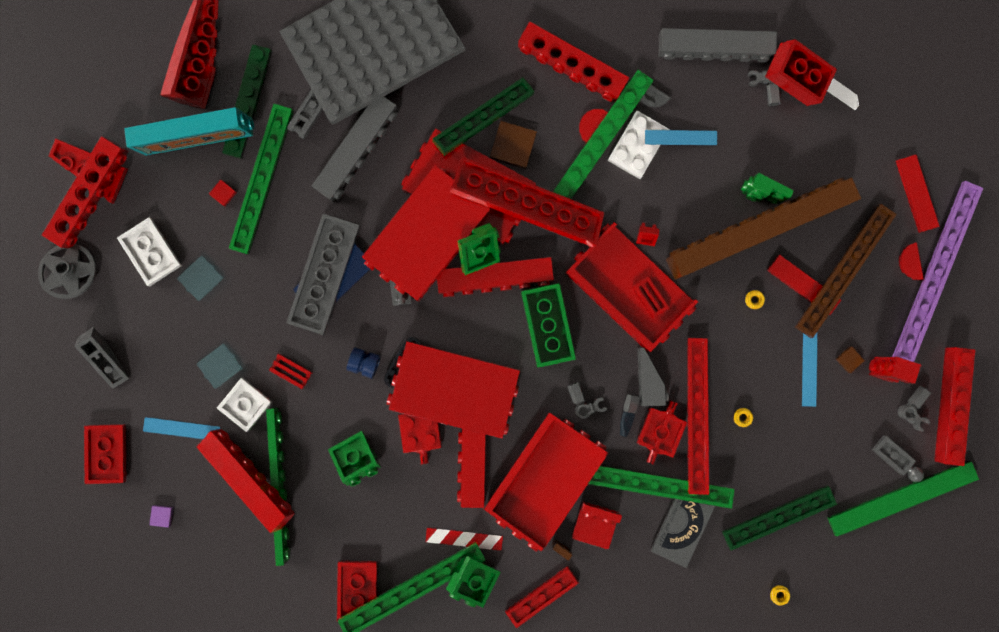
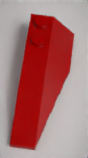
(192, 61)

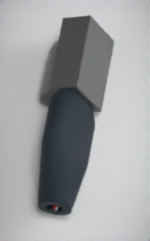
(629, 408)

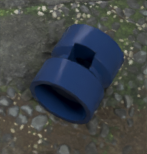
(363, 362)

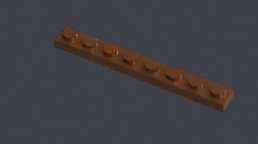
(845, 271)

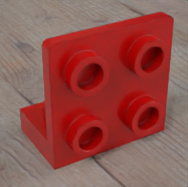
(595, 525)

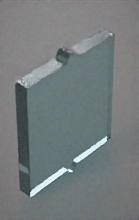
(200, 278)
(219, 366)

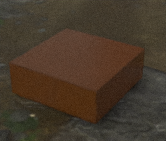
(850, 359)
(562, 550)

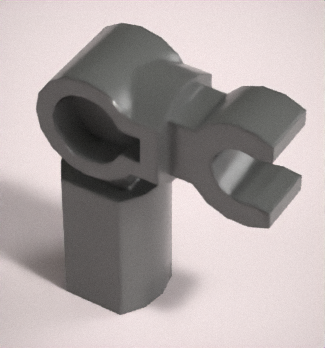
(773, 90)
(915, 402)
(583, 409)

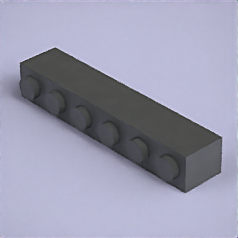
(717, 44)
(354, 148)

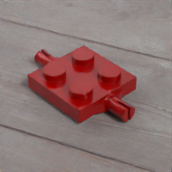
(661, 432)
(419, 435)

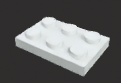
(631, 151)
(149, 251)

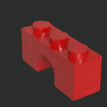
(894, 369)

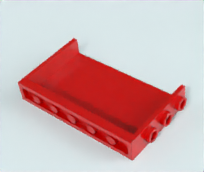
(432, 156)
(424, 235)
(608, 277)
(454, 390)
(546, 481)

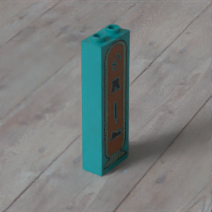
(189, 131)

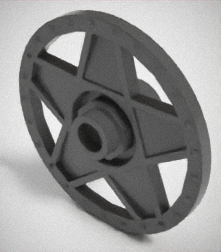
(67, 271)

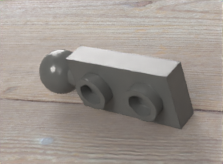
(897, 459)

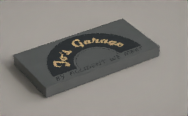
(682, 531)

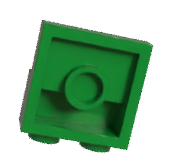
(761, 187)
(479, 249)
(354, 459)
(473, 582)

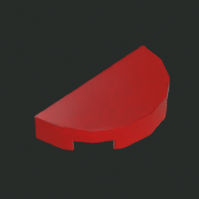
(590, 123)
(910, 262)

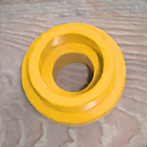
(760, 299)
(749, 417)
(785, 595)

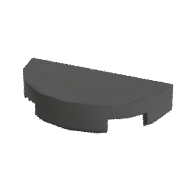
(655, 97)

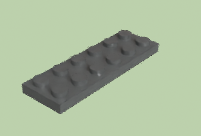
(323, 274)

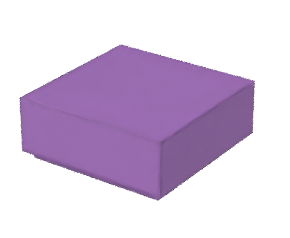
(161, 516)

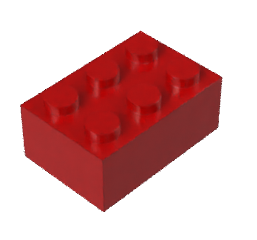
(801, 72)

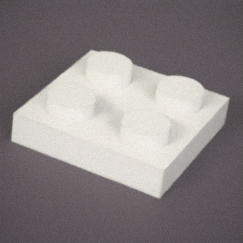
(244, 404)

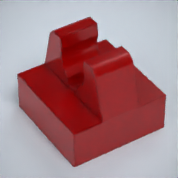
(647, 235)

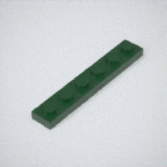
(249, 94)
(483, 116)
(779, 518)

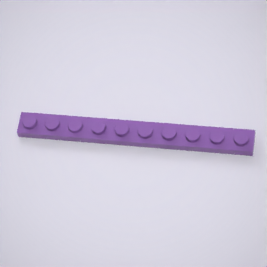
(938, 271)

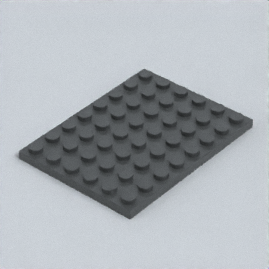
(368, 49)

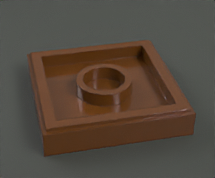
(513, 144)

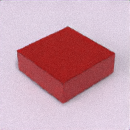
(222, 193)

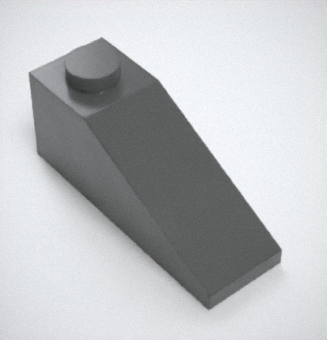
(101, 357)
(651, 387)

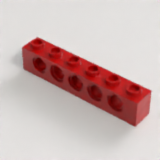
(568, 52)
(76, 197)

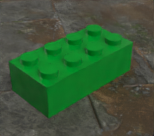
(548, 325)

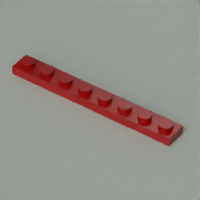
(698, 416)

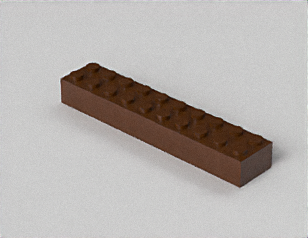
(766, 226)

